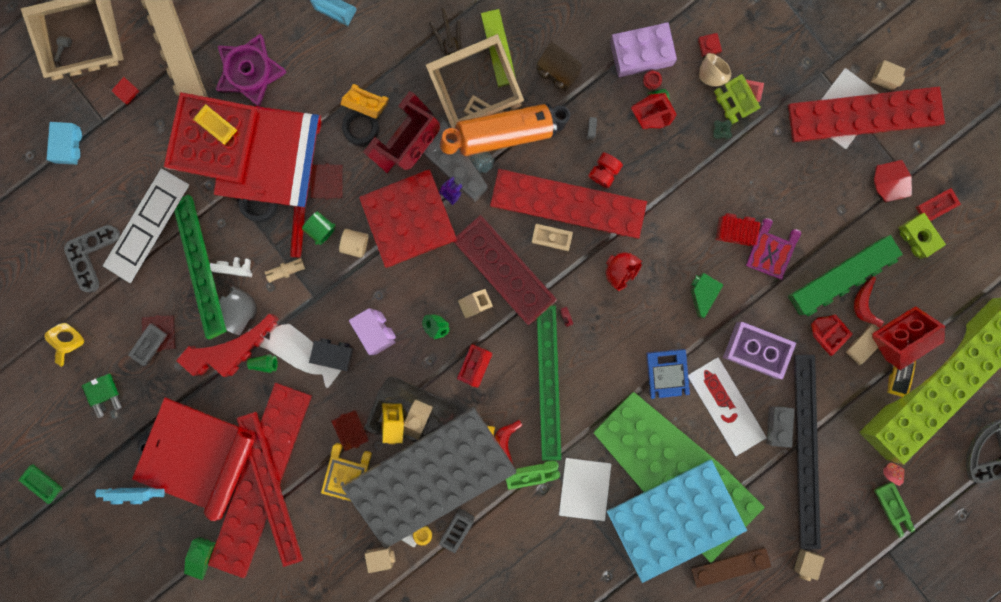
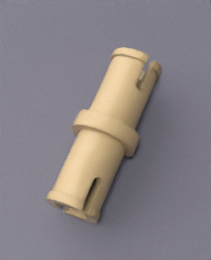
(284, 270)

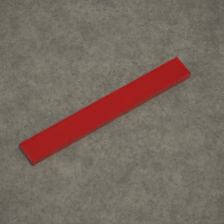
(271, 493)

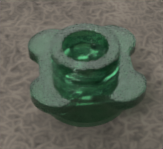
(722, 134)

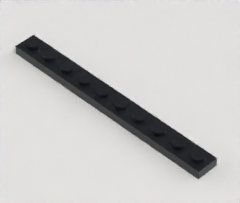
(807, 452)

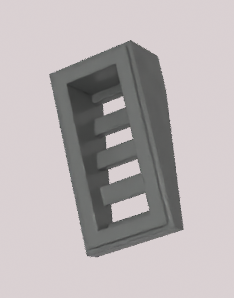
(463, 520)

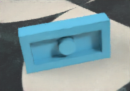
(335, 9)

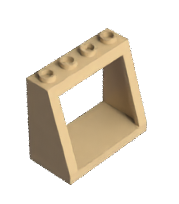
(40, 39)
(433, 69)

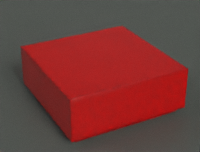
(125, 90)

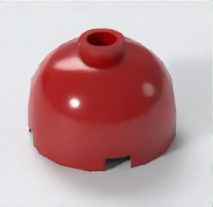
(621, 269)

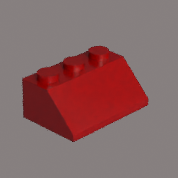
(909, 337)

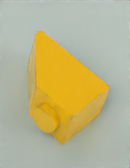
(392, 423)

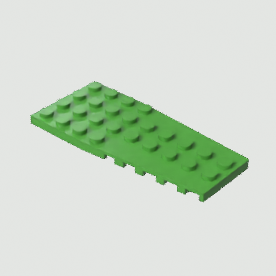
(658, 451)

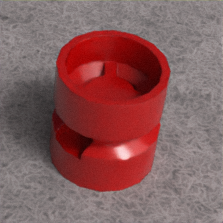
(606, 169)

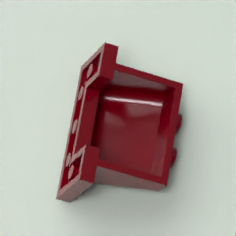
(410, 138)

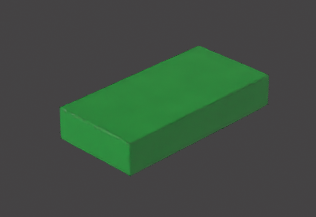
(40, 484)

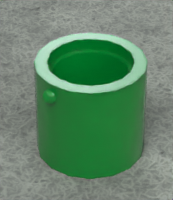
(318, 228)

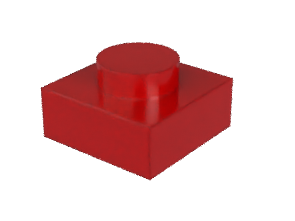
(709, 44)

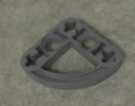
(974, 451)

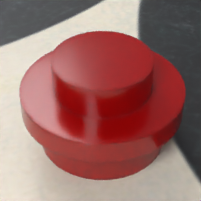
(652, 80)

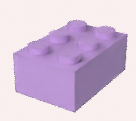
(643, 50)
(372, 331)
(759, 350)

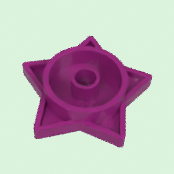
(240, 59)

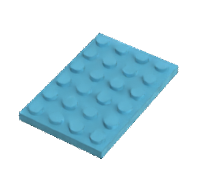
(676, 520)

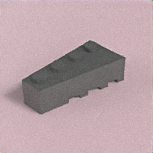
(456, 166)

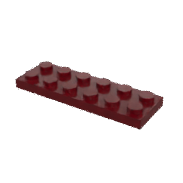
(504, 270)

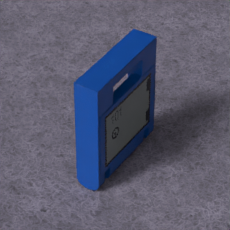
(668, 377)

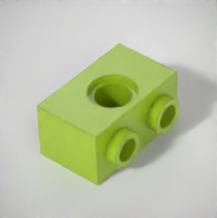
(931, 239)

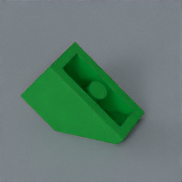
(704, 293)
(198, 557)

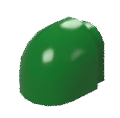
(435, 326)

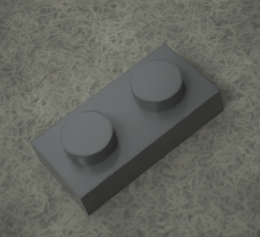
(147, 344)

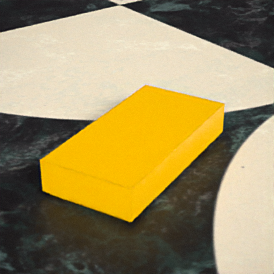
(215, 124)

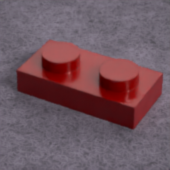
(939, 204)

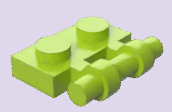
(742, 97)

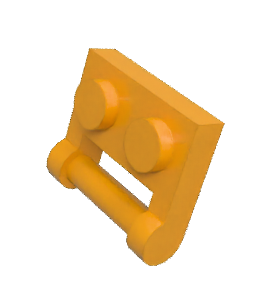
(364, 101)

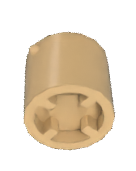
(353, 243)

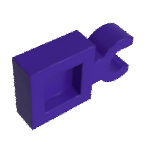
(450, 191)

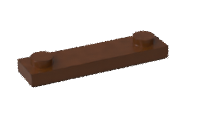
(730, 567)

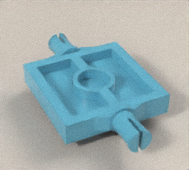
(134, 495)

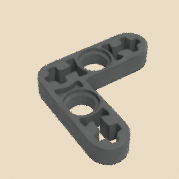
(83, 250)

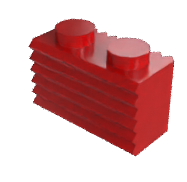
(738, 230)

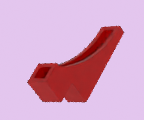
(226, 356)

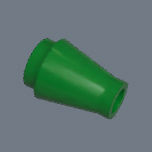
(263, 363)

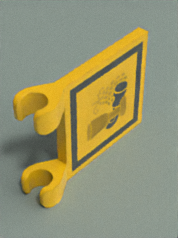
(342, 471)

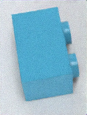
(63, 143)

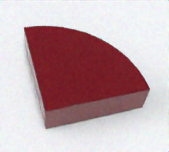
(566, 316)

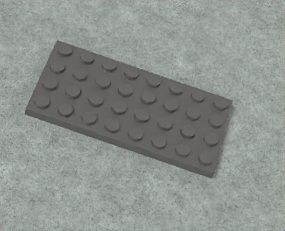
(429, 478)

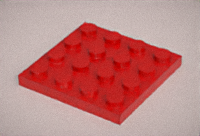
(198, 151)
(407, 218)

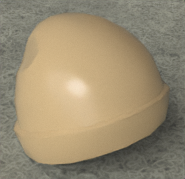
(714, 71)

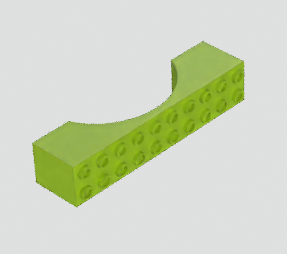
(913, 419)

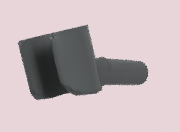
(62, 42)

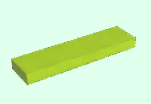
(493, 25)

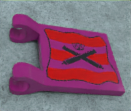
(771, 252)

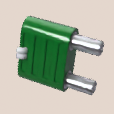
(99, 391)

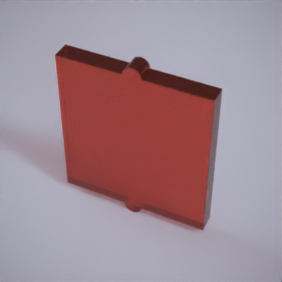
(327, 181)
(166, 324)
(350, 430)

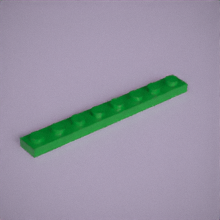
(199, 268)
(549, 385)

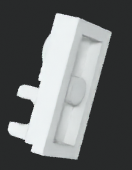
(236, 269)

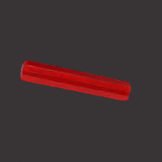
(297, 232)

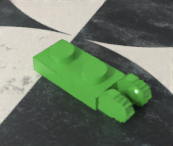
(534, 475)
(894, 507)

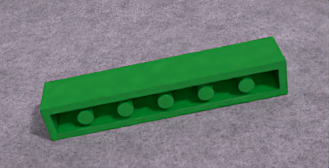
(846, 274)

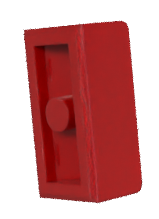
(474, 366)

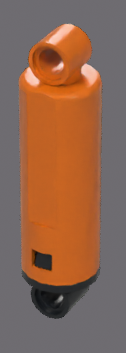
(504, 129)

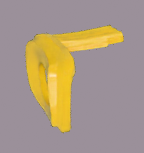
(63, 347)

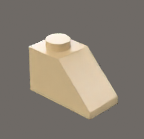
(416, 419)

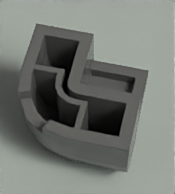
(237, 310)

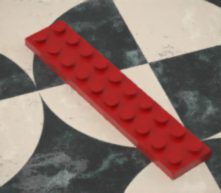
(246, 512)

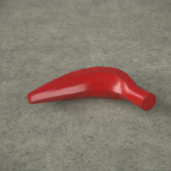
(861, 304)
(503, 435)

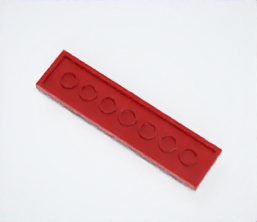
(866, 114)
(568, 203)

